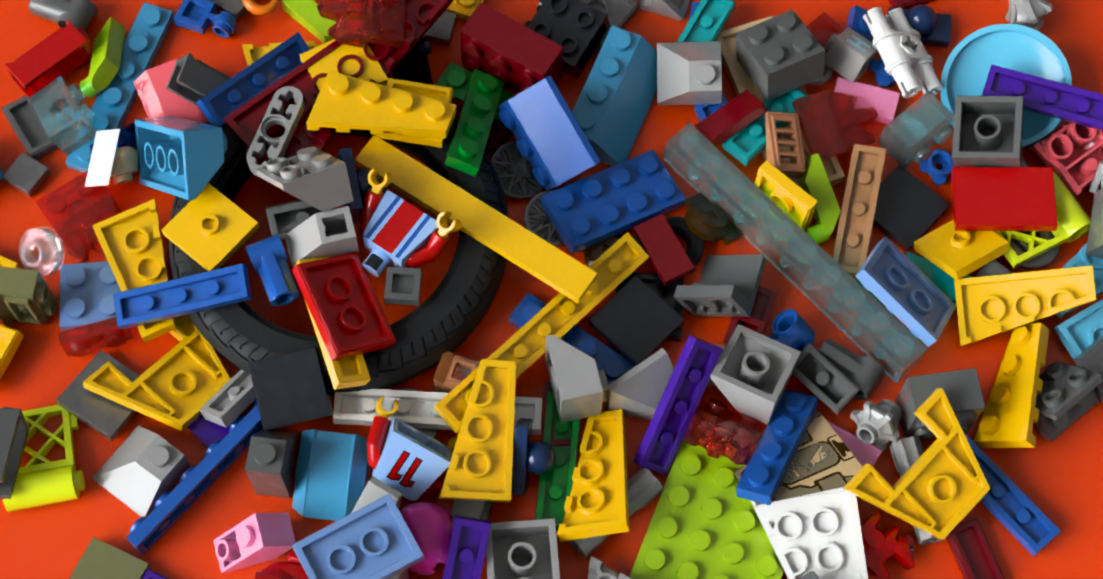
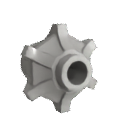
(1028, 12)
(878, 423)

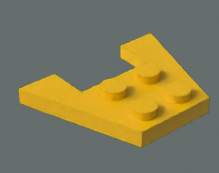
(173, 386)
(938, 485)

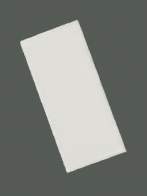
(102, 158)

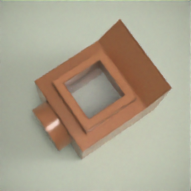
(452, 371)

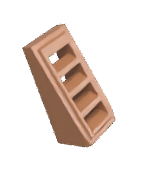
(796, 154)

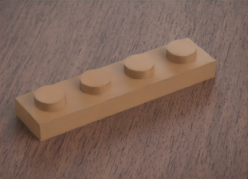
(859, 207)

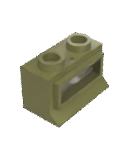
(25, 297)

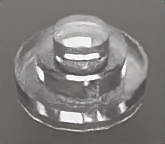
(41, 250)

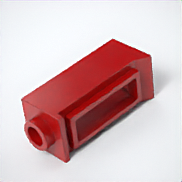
(51, 58)

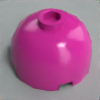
(432, 532)

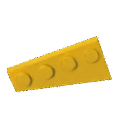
(1012, 300)

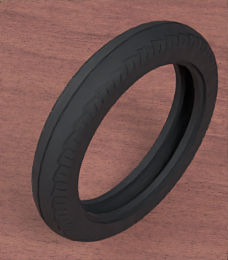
(421, 336)

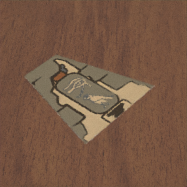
(818, 465)

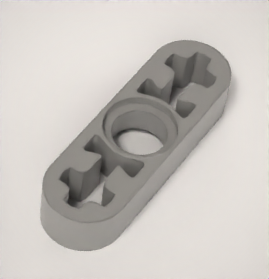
(272, 117)

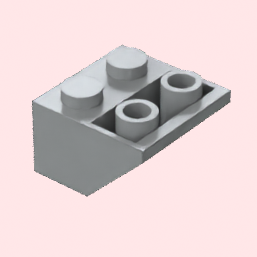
(310, 177)

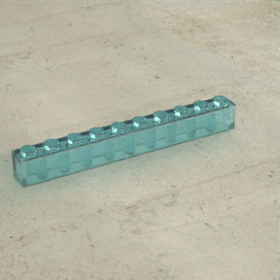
(795, 253)

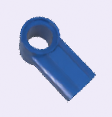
(271, 264)
(792, 330)

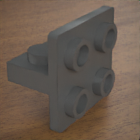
(1064, 397)

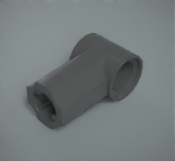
(78, 12)
(860, 370)

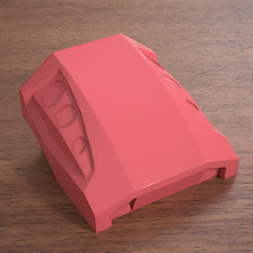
(162, 102)
(1077, 154)

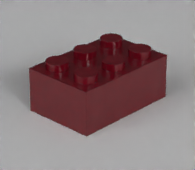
(508, 50)

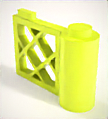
(1071, 222)
(53, 480)

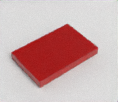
(1004, 199)
(344, 306)

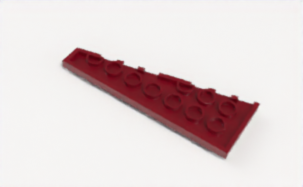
(247, 118)

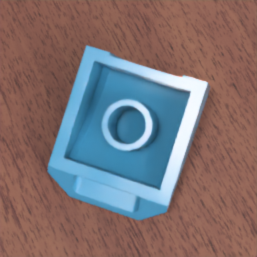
(329, 474)

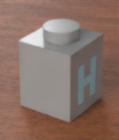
(849, 54)

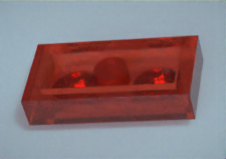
(85, 339)

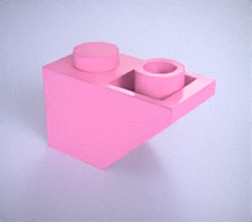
(254, 541)

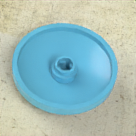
(1011, 48)

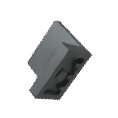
(725, 287)

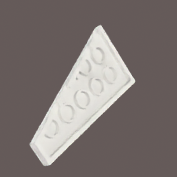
(816, 534)

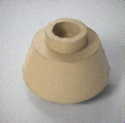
(124, 165)

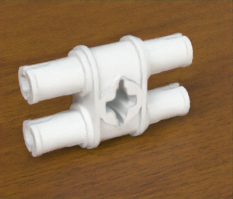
(902, 52)

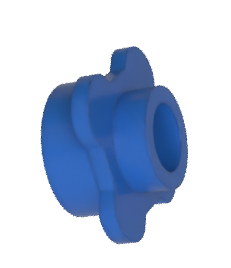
(880, 75)
(941, 158)

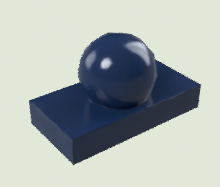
(932, 26)
(358, 183)
(528, 456)

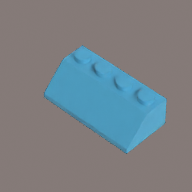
(617, 95)
(178, 154)

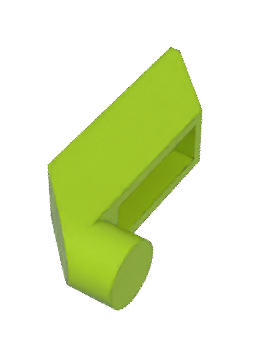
(307, 15)
(105, 58)
(827, 211)

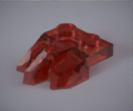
(365, 21)
(833, 123)
(74, 210)
(724, 432)

